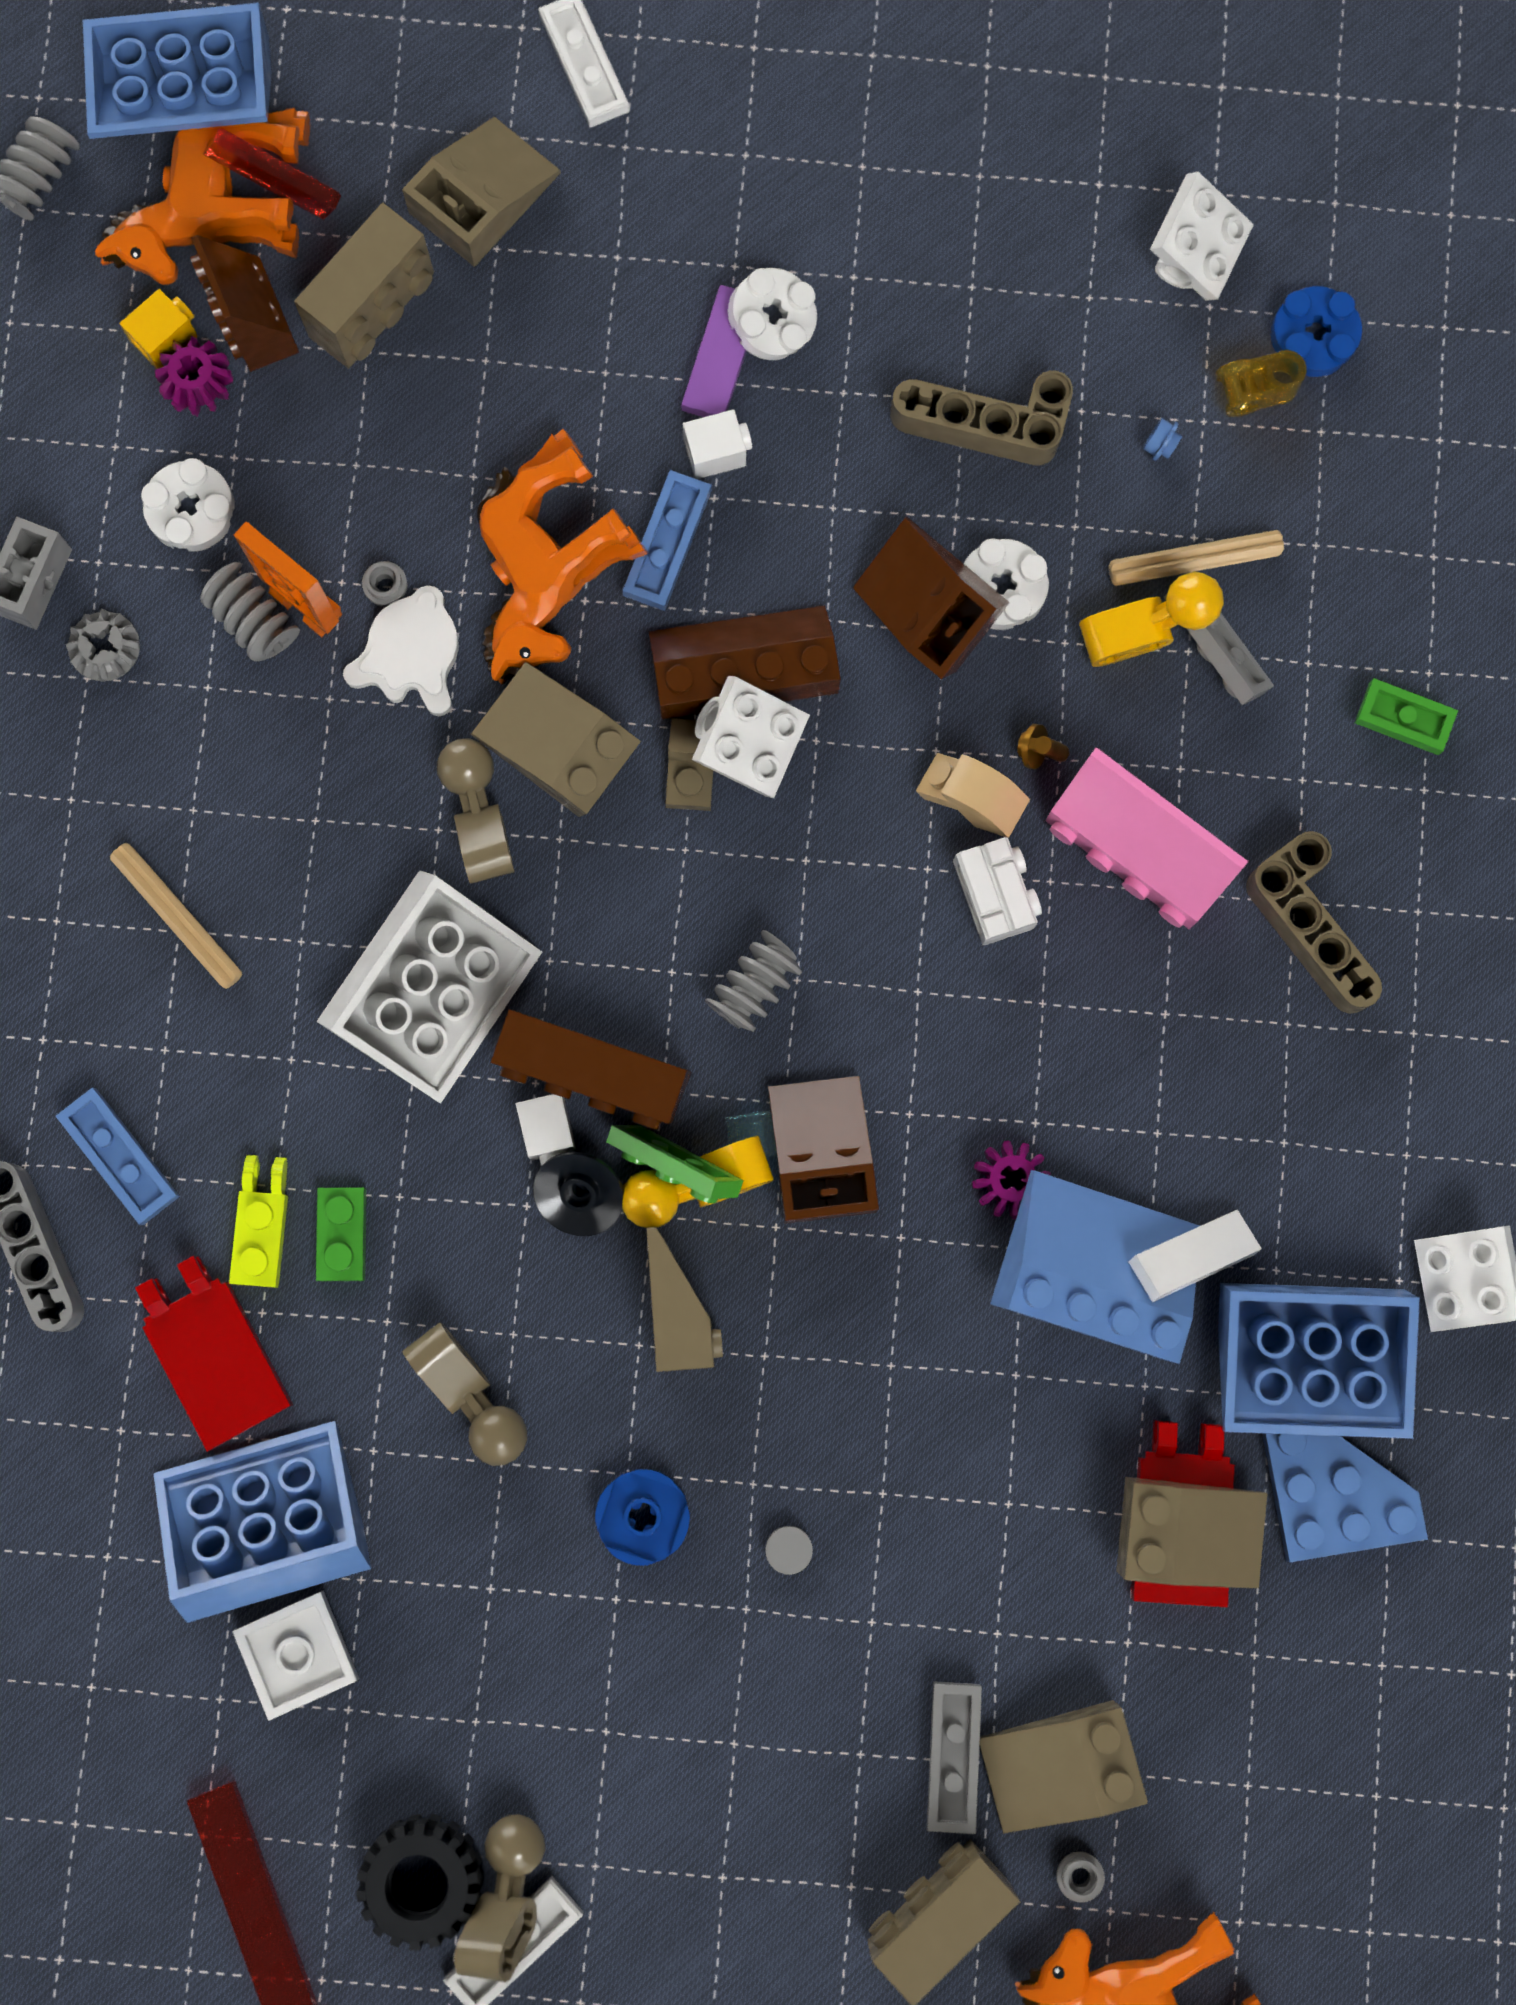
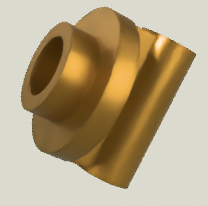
(1036, 744)

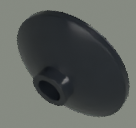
(572, 1208)

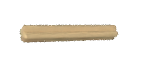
(1196, 557)
(176, 915)

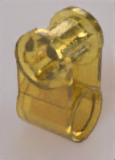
(1251, 382)

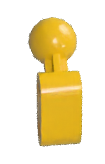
(1146, 624)
(654, 1202)

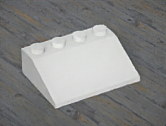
(430, 986)

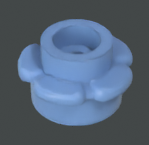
(1163, 439)

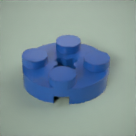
(1330, 309)
(619, 1530)

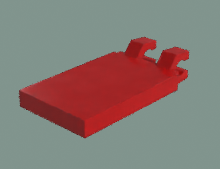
(211, 1355)
(1205, 1469)

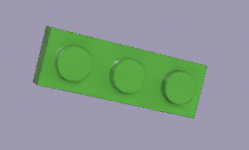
(674, 1163)

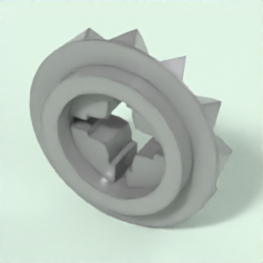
(106, 664)

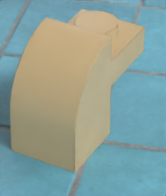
(976, 791)

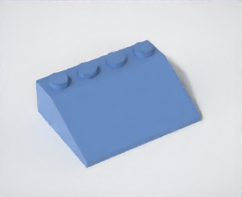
(176, 70)
(1075, 1273)
(1318, 1360)
(259, 1522)

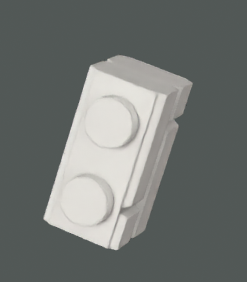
(996, 890)

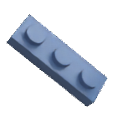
(667, 540)
(117, 1156)

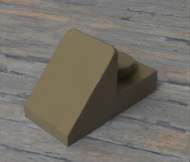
(687, 781)

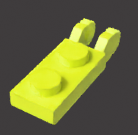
(259, 1227)

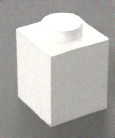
(716, 443)
(545, 1127)

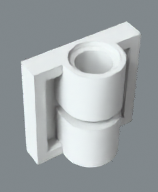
(1200, 238)
(748, 736)
(1468, 1278)

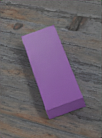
(716, 363)

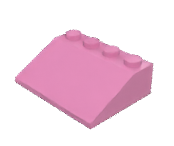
(1143, 841)

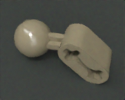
(466, 770)
(495, 1432)
(503, 1918)

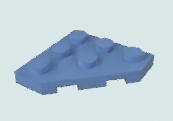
(1337, 1498)

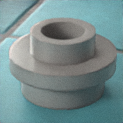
(378, 572)
(1091, 1887)

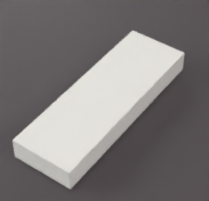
(584, 61)
(1194, 1255)
(554, 1917)

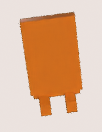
(289, 581)

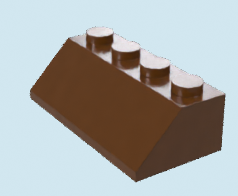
(777, 652)
(591, 1068)

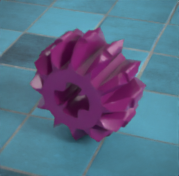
(190, 360)
(992, 1181)

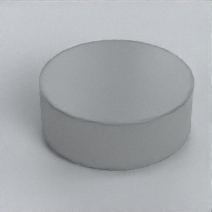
(789, 1550)

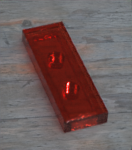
(272, 173)

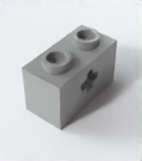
(30, 571)

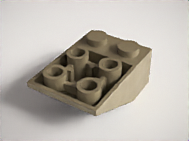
(478, 188)

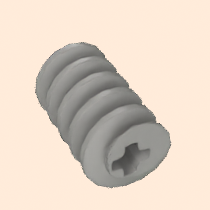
(31, 162)
(245, 615)
(756, 983)

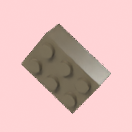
(366, 286)
(940, 1921)

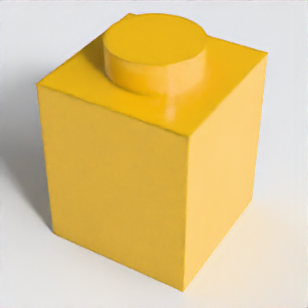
(157, 324)

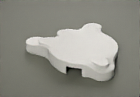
(409, 649)

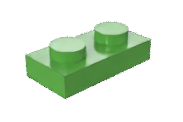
(1406, 716)
(341, 1234)

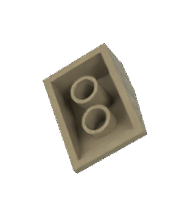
(555, 739)
(680, 1322)
(1191, 1534)
(1063, 1768)

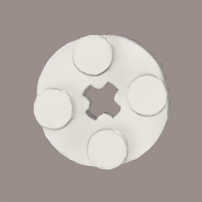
(794, 301)
(164, 497)
(1026, 571)

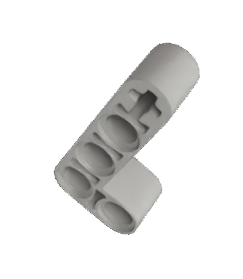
(37, 1242)

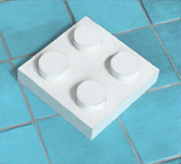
(295, 1655)

